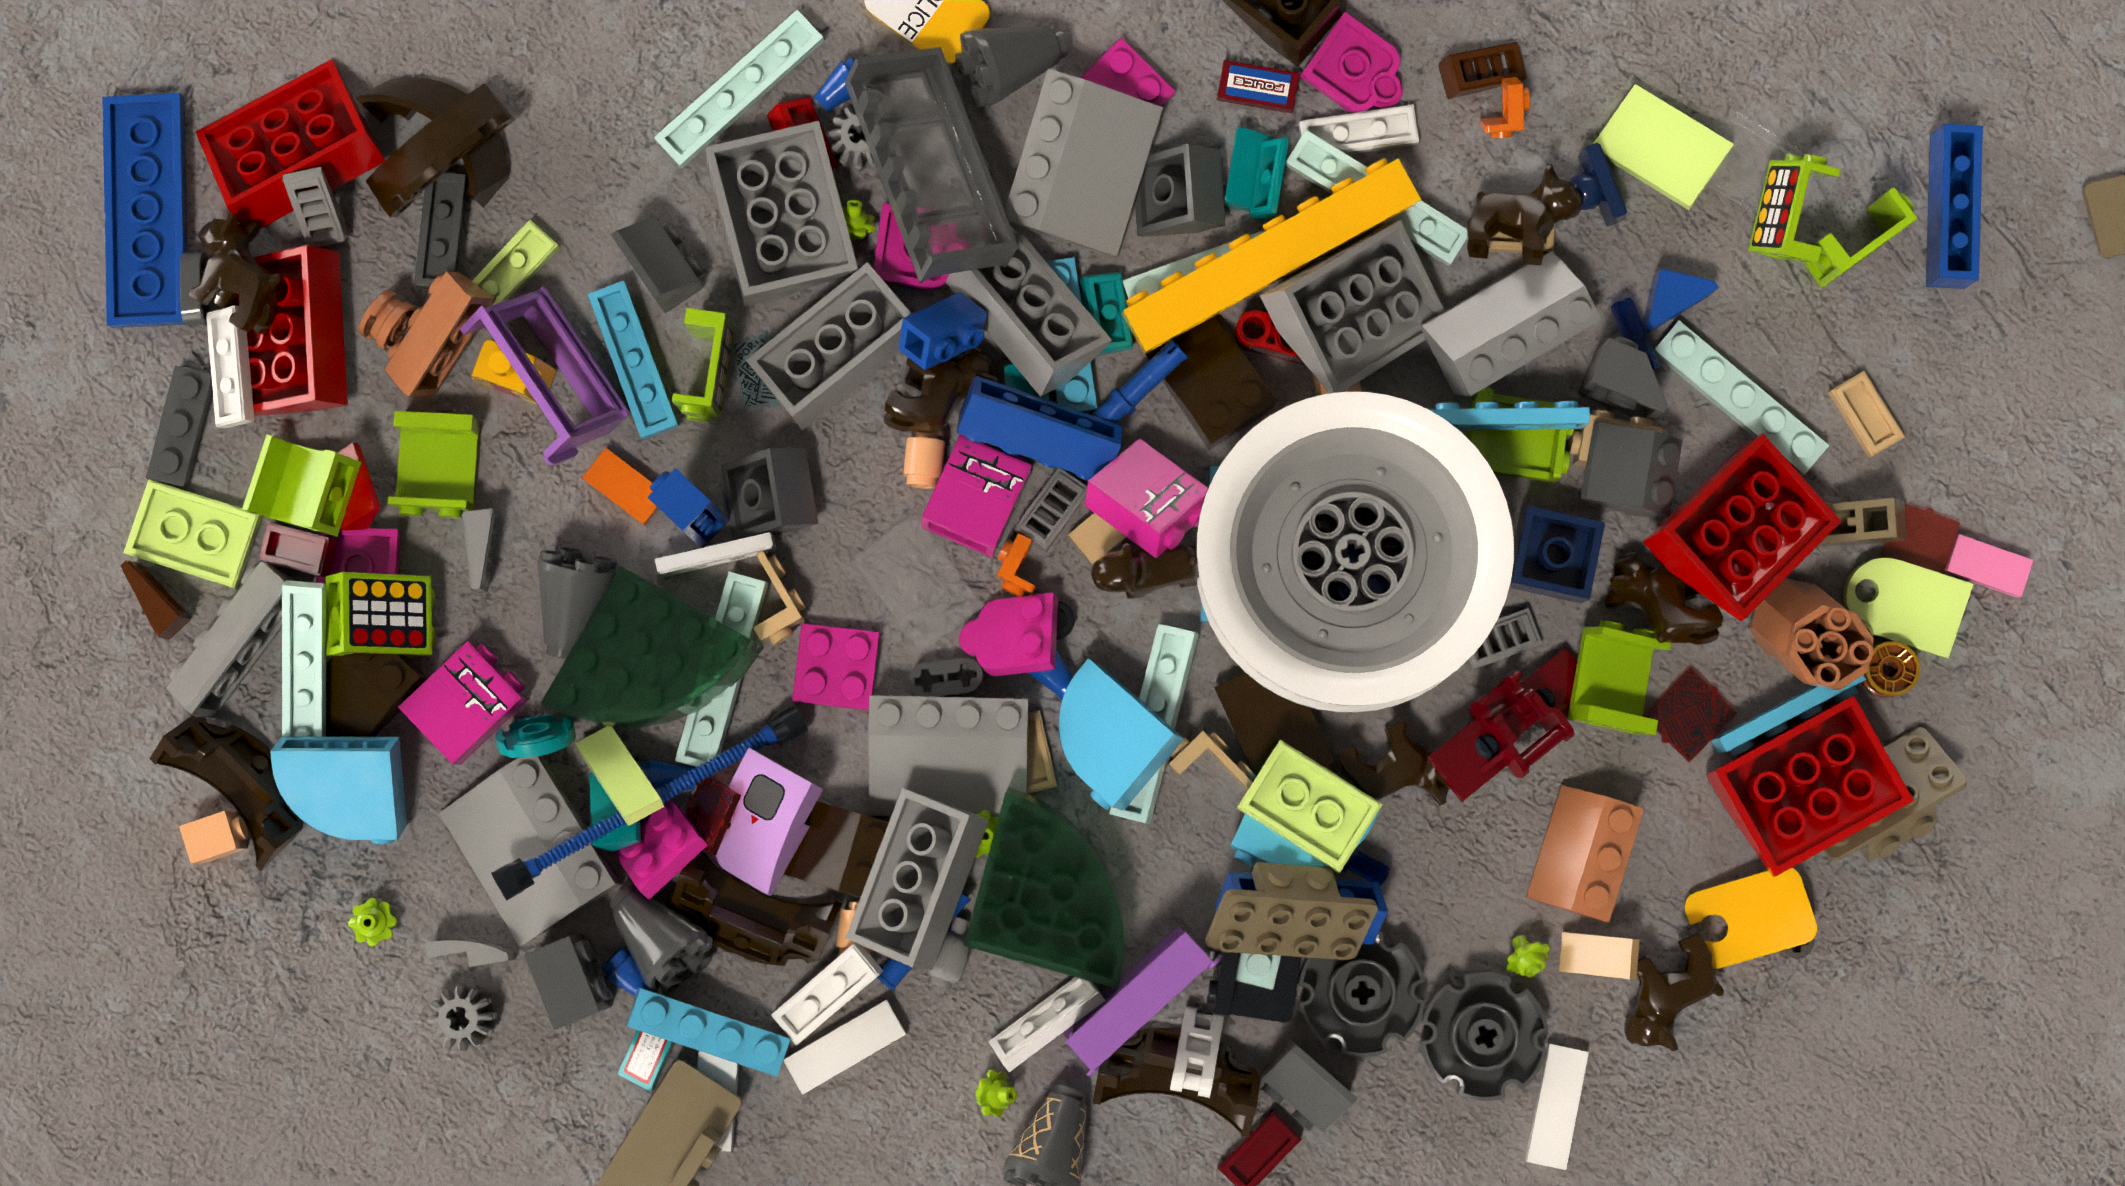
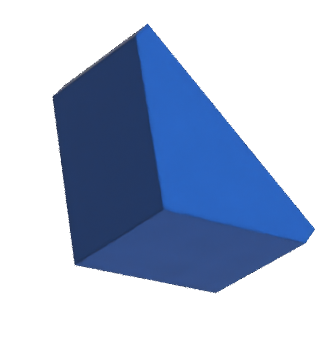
(1673, 294)

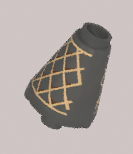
(1051, 1144)

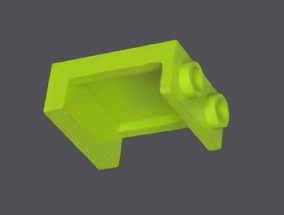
(1521, 453)

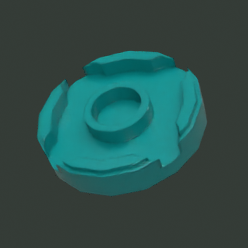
(535, 736)

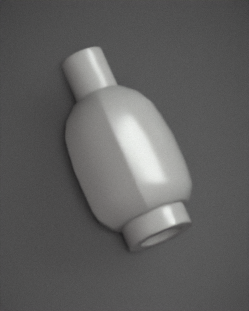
(951, 958)

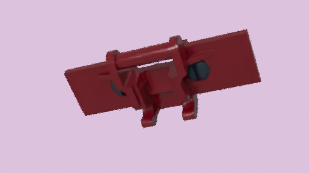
(1499, 719)

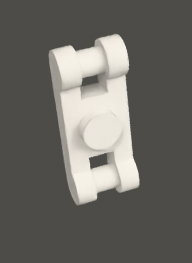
(1197, 1050)

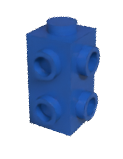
(942, 331)

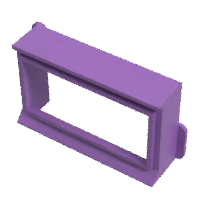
(571, 358)
(1139, 997)

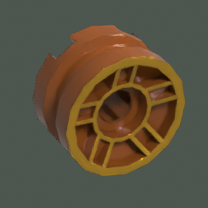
(1899, 658)

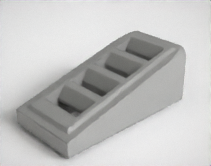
(320, 229)
(1039, 539)
(480, 541)
(1534, 640)

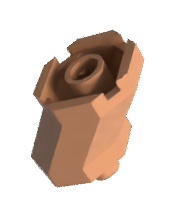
(1812, 635)

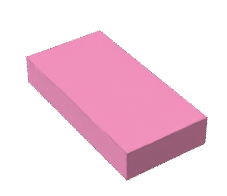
(1988, 566)

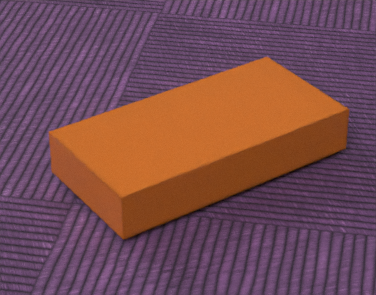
(622, 485)

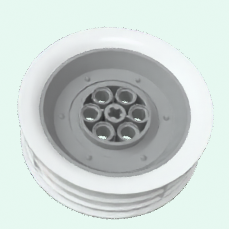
(1425, 491)

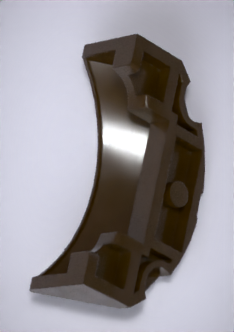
(406, 96)
(437, 149)
(241, 771)
(749, 921)
(1147, 1066)

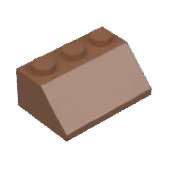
(435, 338)
(1585, 853)

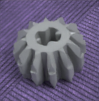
(845, 141)
(449, 1022)

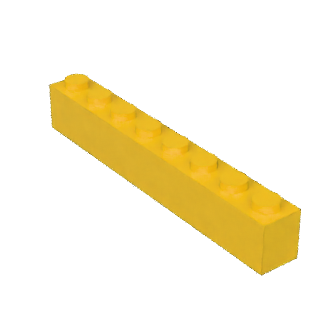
(1271, 255)

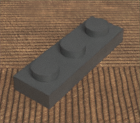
(440, 228)
(181, 427)

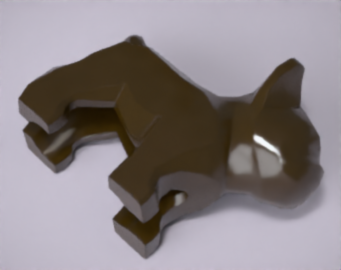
(1523, 216)
(233, 272)
(941, 389)
(1141, 573)
(1663, 600)
(1399, 768)
(1668, 993)

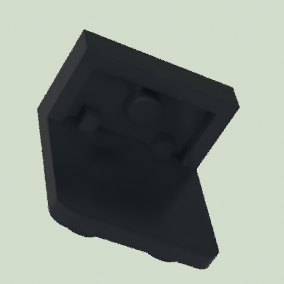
(1250, 1000)

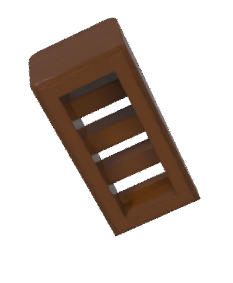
(1459, 77)
(160, 608)

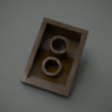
(1290, 25)
(1216, 384)
(367, 691)
(837, 849)

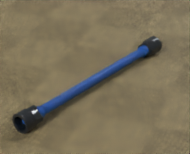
(519, 875)

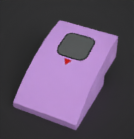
(766, 821)

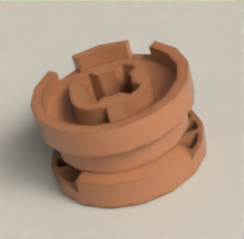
(386, 319)

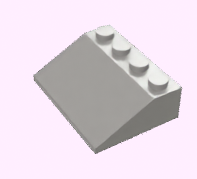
(1082, 163)
(780, 212)
(1356, 307)
(947, 750)
(521, 816)

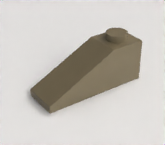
(1868, 522)

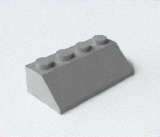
(1033, 317)
(1509, 324)
(832, 346)
(232, 644)
(917, 879)

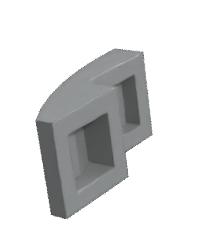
(477, 951)

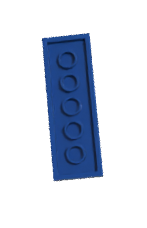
(144, 208)

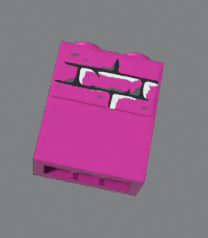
(976, 495)
(1146, 498)
(464, 702)

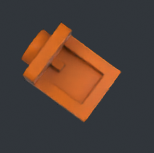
(1514, 103)
(1013, 556)

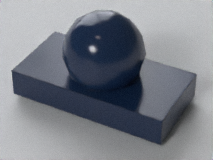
(1598, 185)

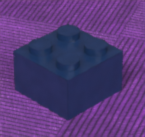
(1556, 554)

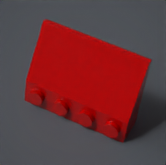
(285, 132)
(303, 353)
(1743, 529)
(1810, 786)

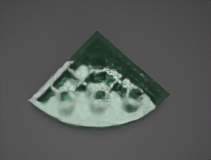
(647, 659)
(1048, 896)

